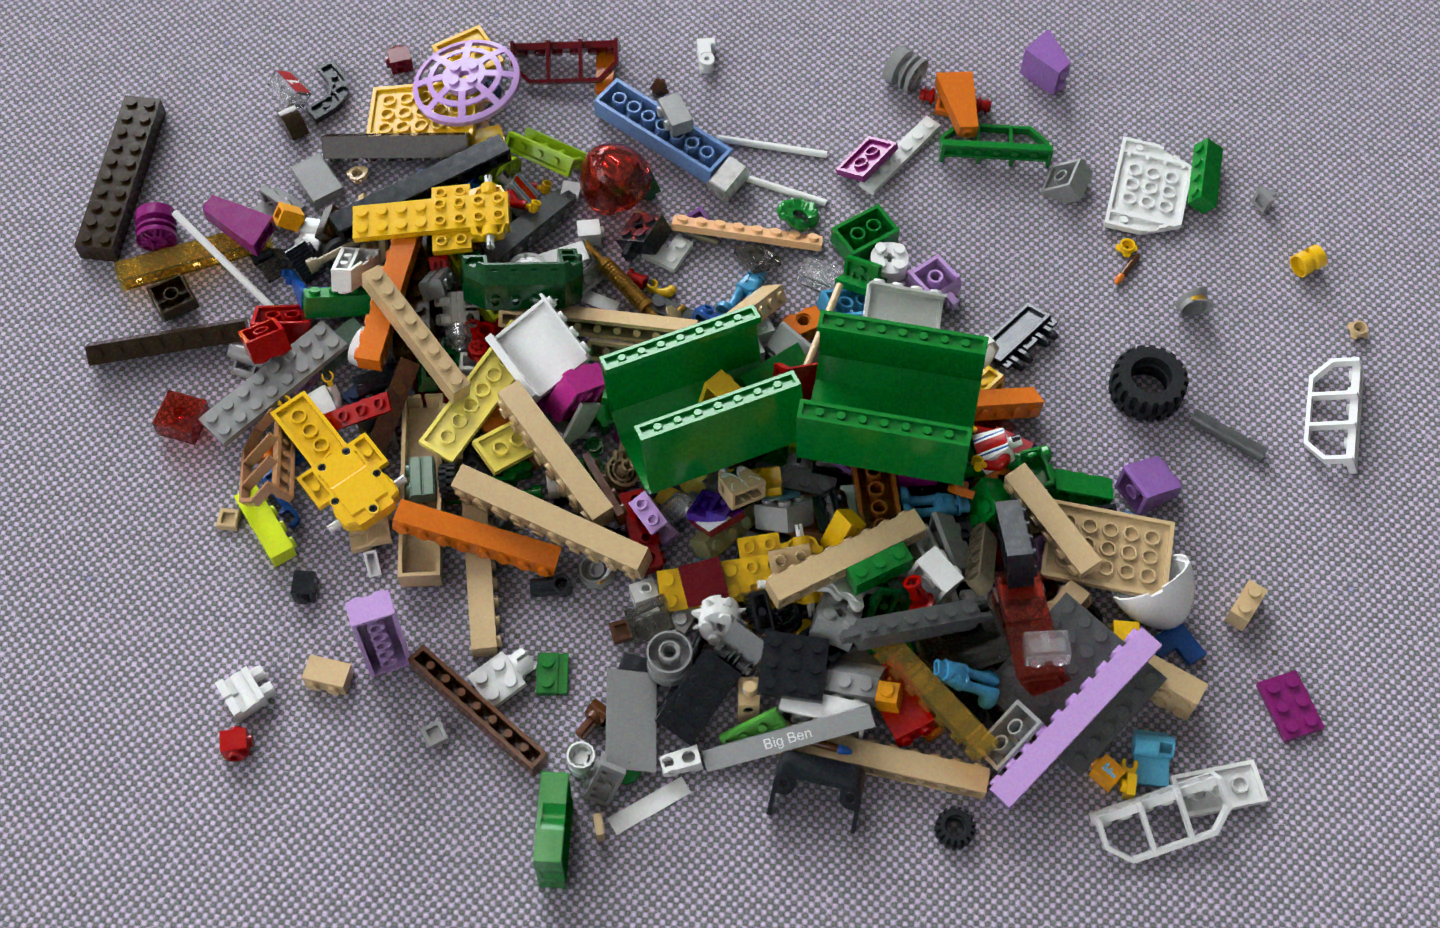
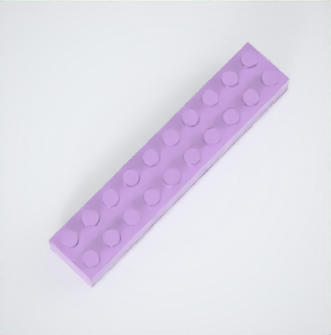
(1078, 714)

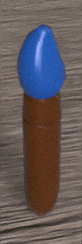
(840, 749)

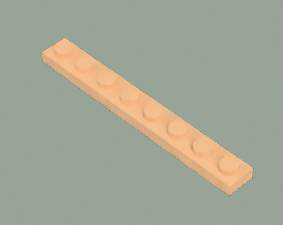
(747, 233)

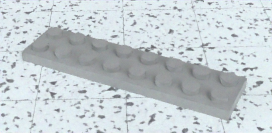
(272, 382)

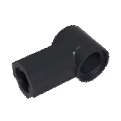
(548, 586)

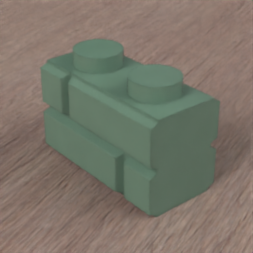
(422, 479)

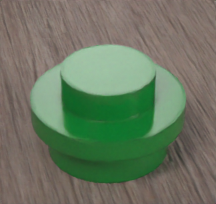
(594, 445)

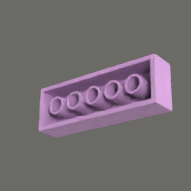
(378, 632)

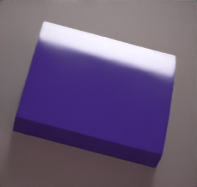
(708, 507)

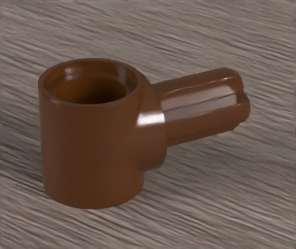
(595, 717)

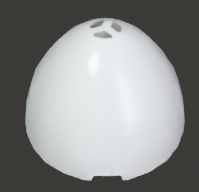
(1168, 606)

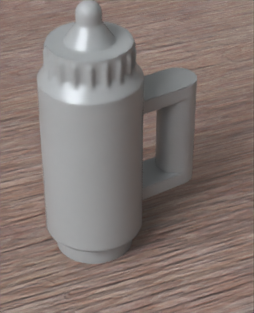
(238, 354)

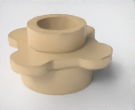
(1361, 327)

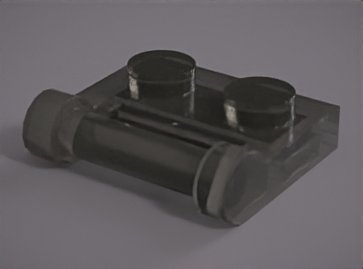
(651, 625)

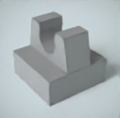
(1263, 199)

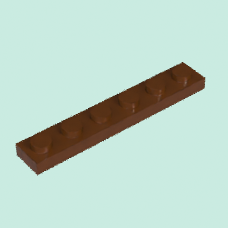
(398, 394)

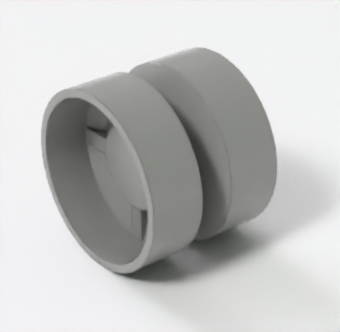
(669, 658)

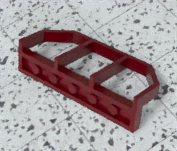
(574, 48)

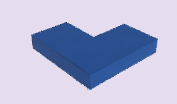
(1181, 641)

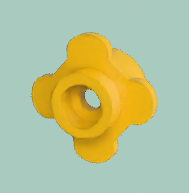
(1126, 243)

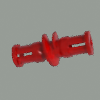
(918, 595)

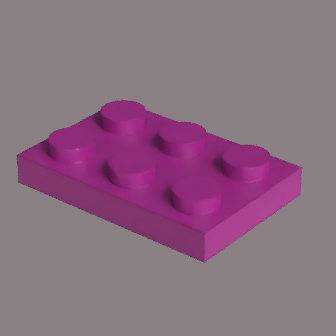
(867, 158)
(1290, 706)

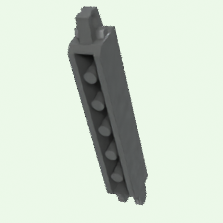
(531, 227)
(916, 624)

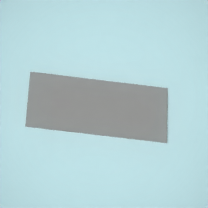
(630, 720)

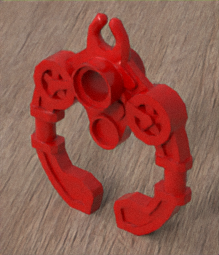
(479, 345)

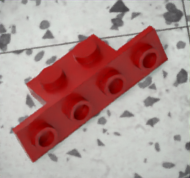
(359, 411)

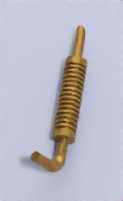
(624, 283)

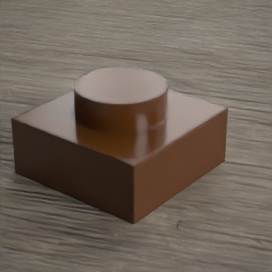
(620, 631)

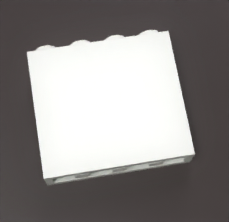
(903, 303)
(540, 348)

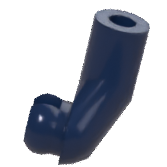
(498, 91)

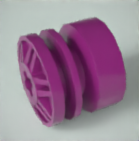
(155, 226)

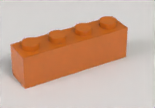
(1008, 404)

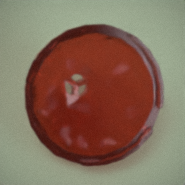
(614, 178)

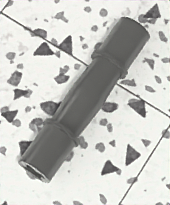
(1228, 435)

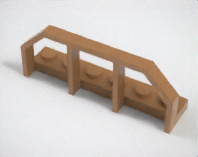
(281, 463)

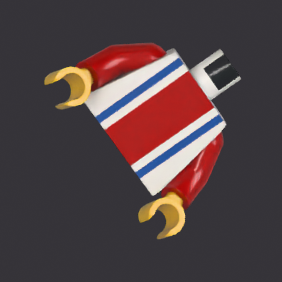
(993, 449)

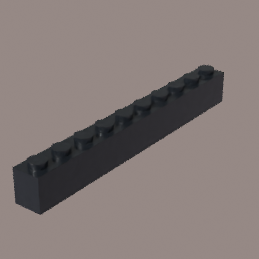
(452, 171)

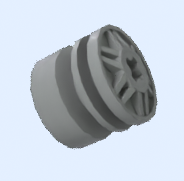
(905, 69)

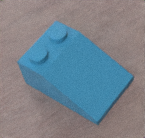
(848, 302)

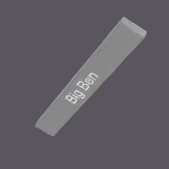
(788, 738)

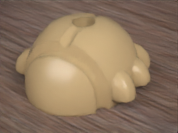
(358, 174)

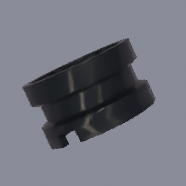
(787, 618)

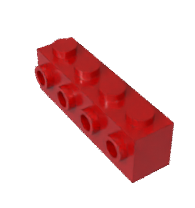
(639, 533)

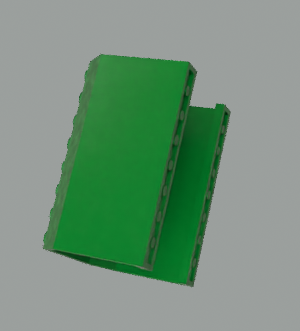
(657, 392)
(892, 397)

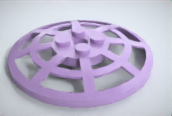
(472, 83)

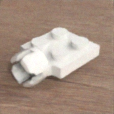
(502, 676)

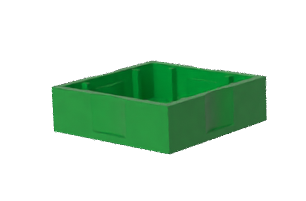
(553, 830)

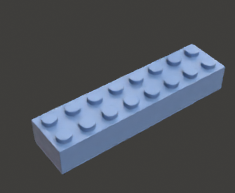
(637, 117)

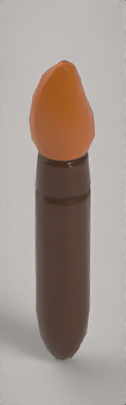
(1127, 268)

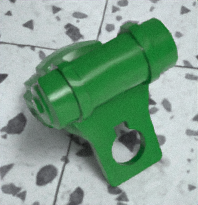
(1037, 461)

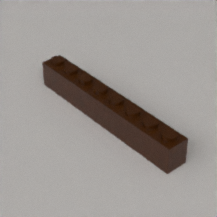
(478, 710)

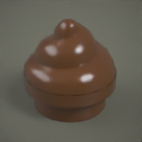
(659, 87)

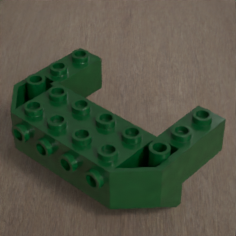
(520, 283)

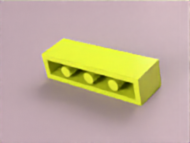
(269, 530)

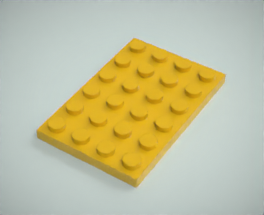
(396, 111)

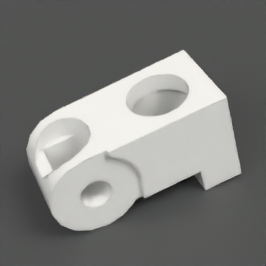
(706, 59)
(681, 761)

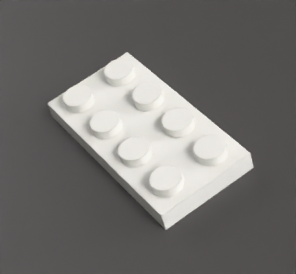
(1242, 785)

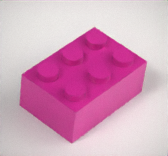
(575, 387)

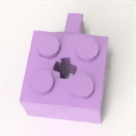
(937, 275)

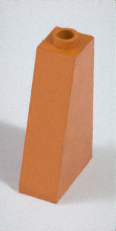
(959, 100)

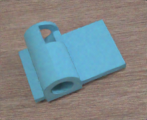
(1153, 756)

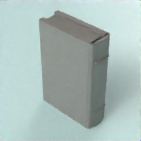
(318, 180)

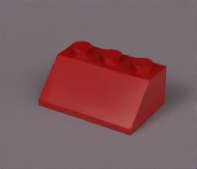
(289, 316)

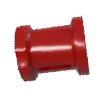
(640, 280)

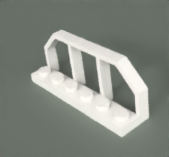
(1353, 409)
(1164, 797)

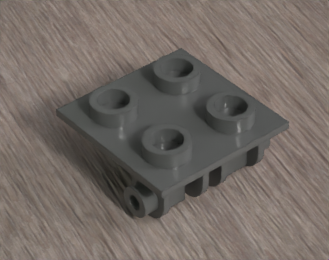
(740, 648)

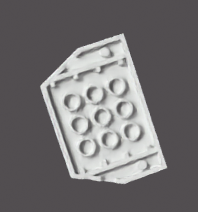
(1147, 189)

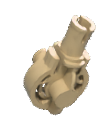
(620, 469)

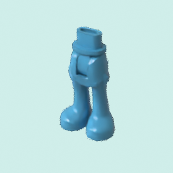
(745, 287)
(941, 503)
(958, 676)

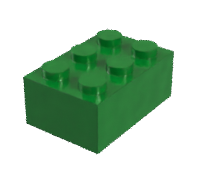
(863, 231)

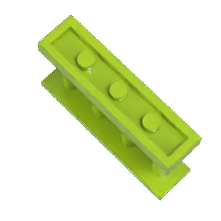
(545, 151)

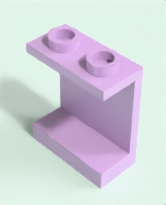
(653, 519)

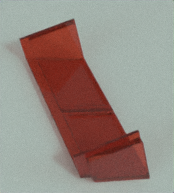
(1027, 611)

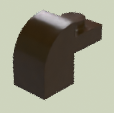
(292, 122)

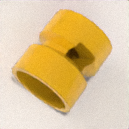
(1308, 260)

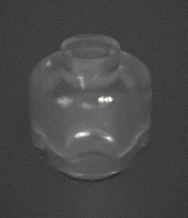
(458, 336)

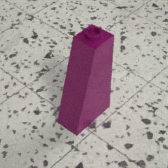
(240, 223)

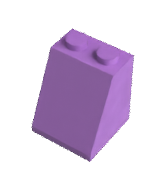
(1046, 64)
(1147, 484)

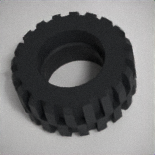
(1157, 364)

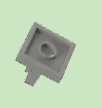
(271, 198)

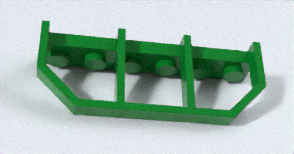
(997, 150)

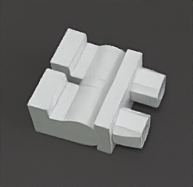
(454, 310)
(244, 694)

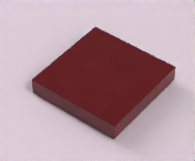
(702, 581)

